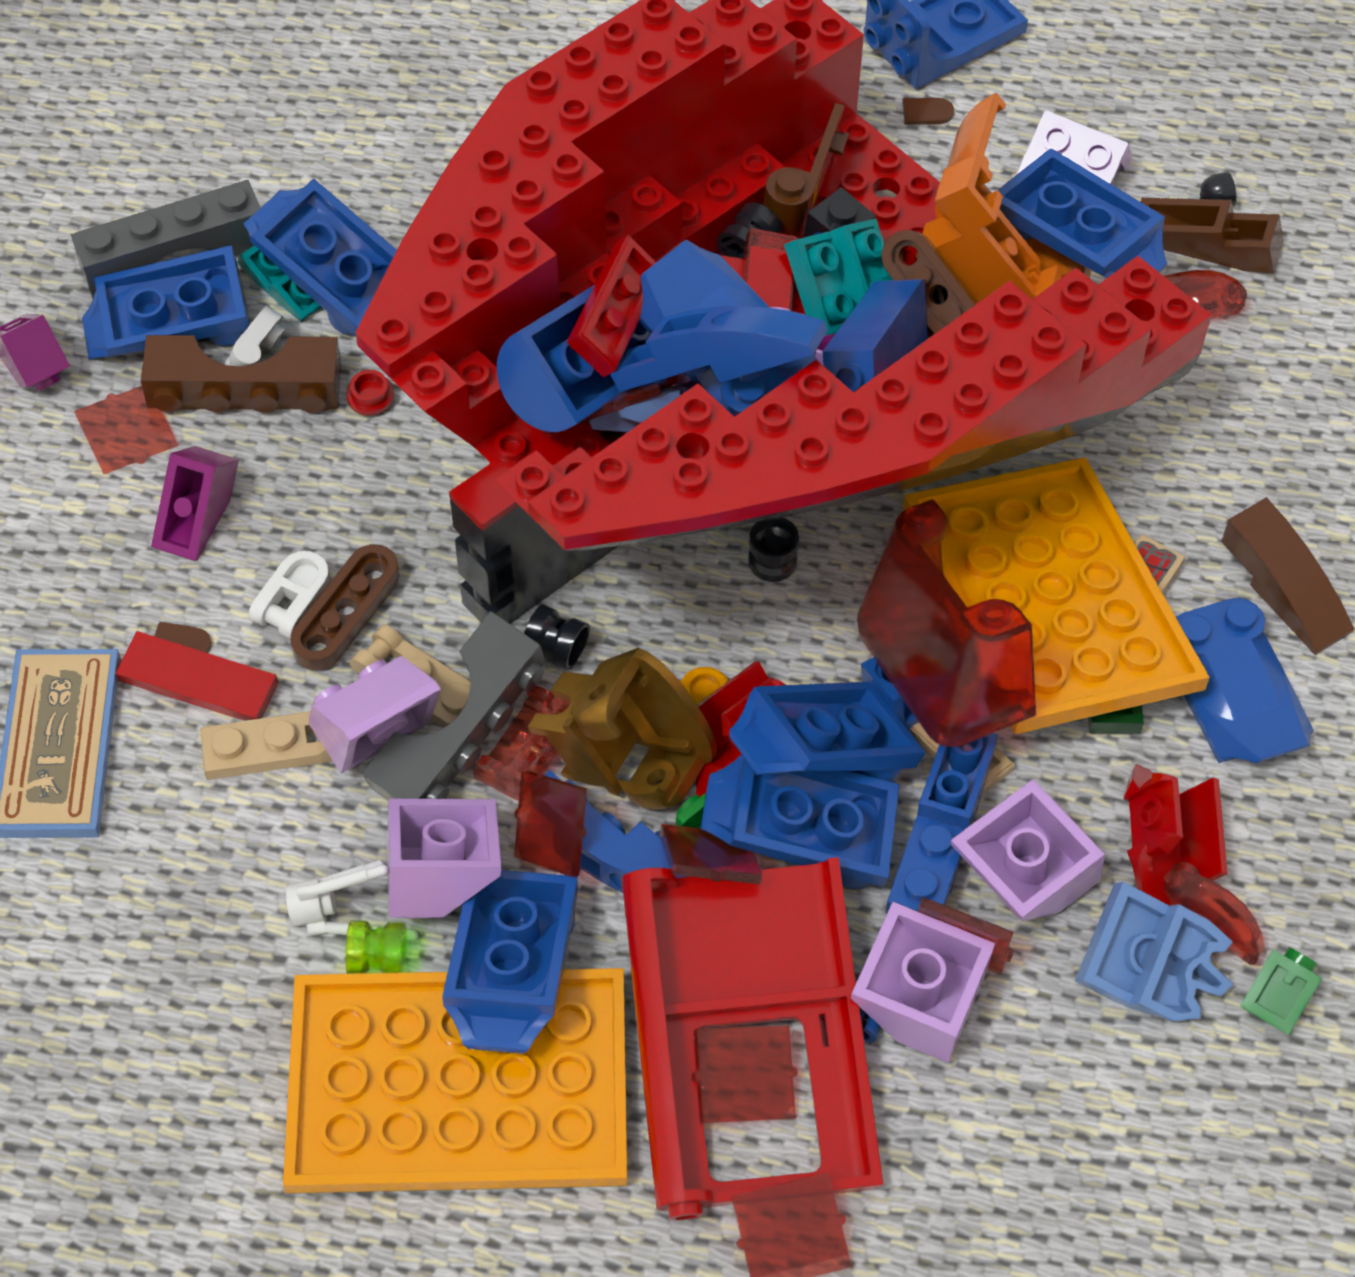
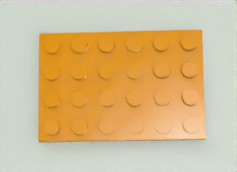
(1078, 578)
(401, 1105)

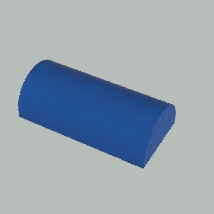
(547, 377)

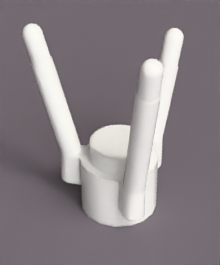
(314, 899)

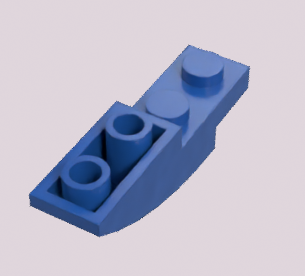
(727, 338)
(944, 811)
(611, 852)

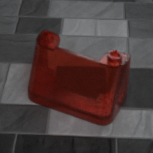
(950, 662)

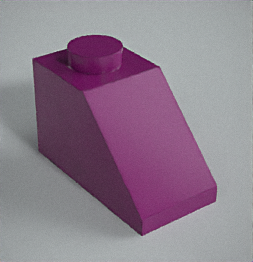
(31, 351)
(193, 500)

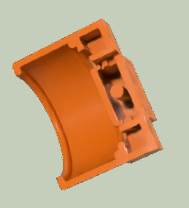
(973, 230)

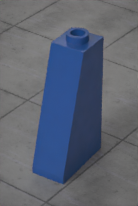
(878, 331)

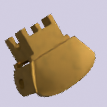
(623, 704)

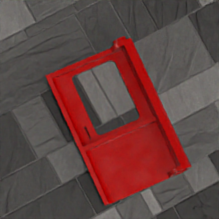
(738, 958)

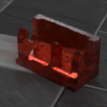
(519, 748)

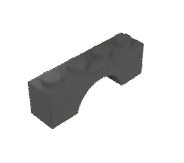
(142, 239)
(500, 668)

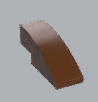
(1218, 235)
(1287, 575)

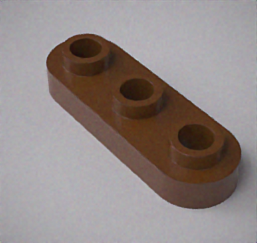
(935, 271)
(347, 589)

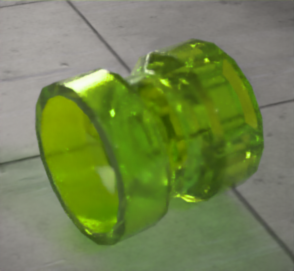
(376, 948)

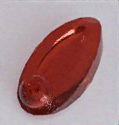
(1211, 290)
(1212, 901)

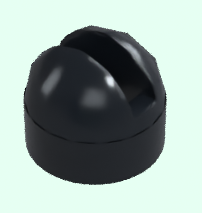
(1219, 187)

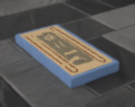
(57, 742)

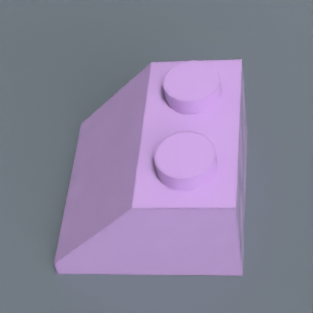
(364, 715)
(439, 854)
(1031, 854)
(922, 980)

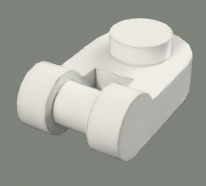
(261, 333)
(297, 578)

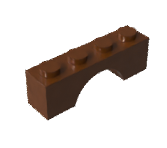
(297, 377)

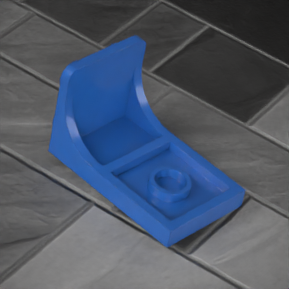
(938, 35)

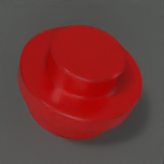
(369, 393)

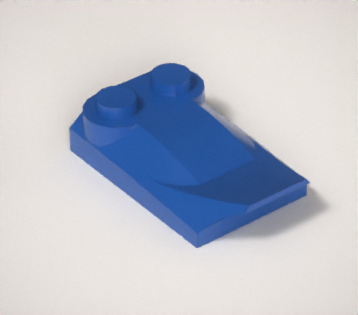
(1082, 215)
(323, 250)
(698, 280)
(171, 297)
(1248, 698)
(824, 731)
(806, 818)
(510, 959)

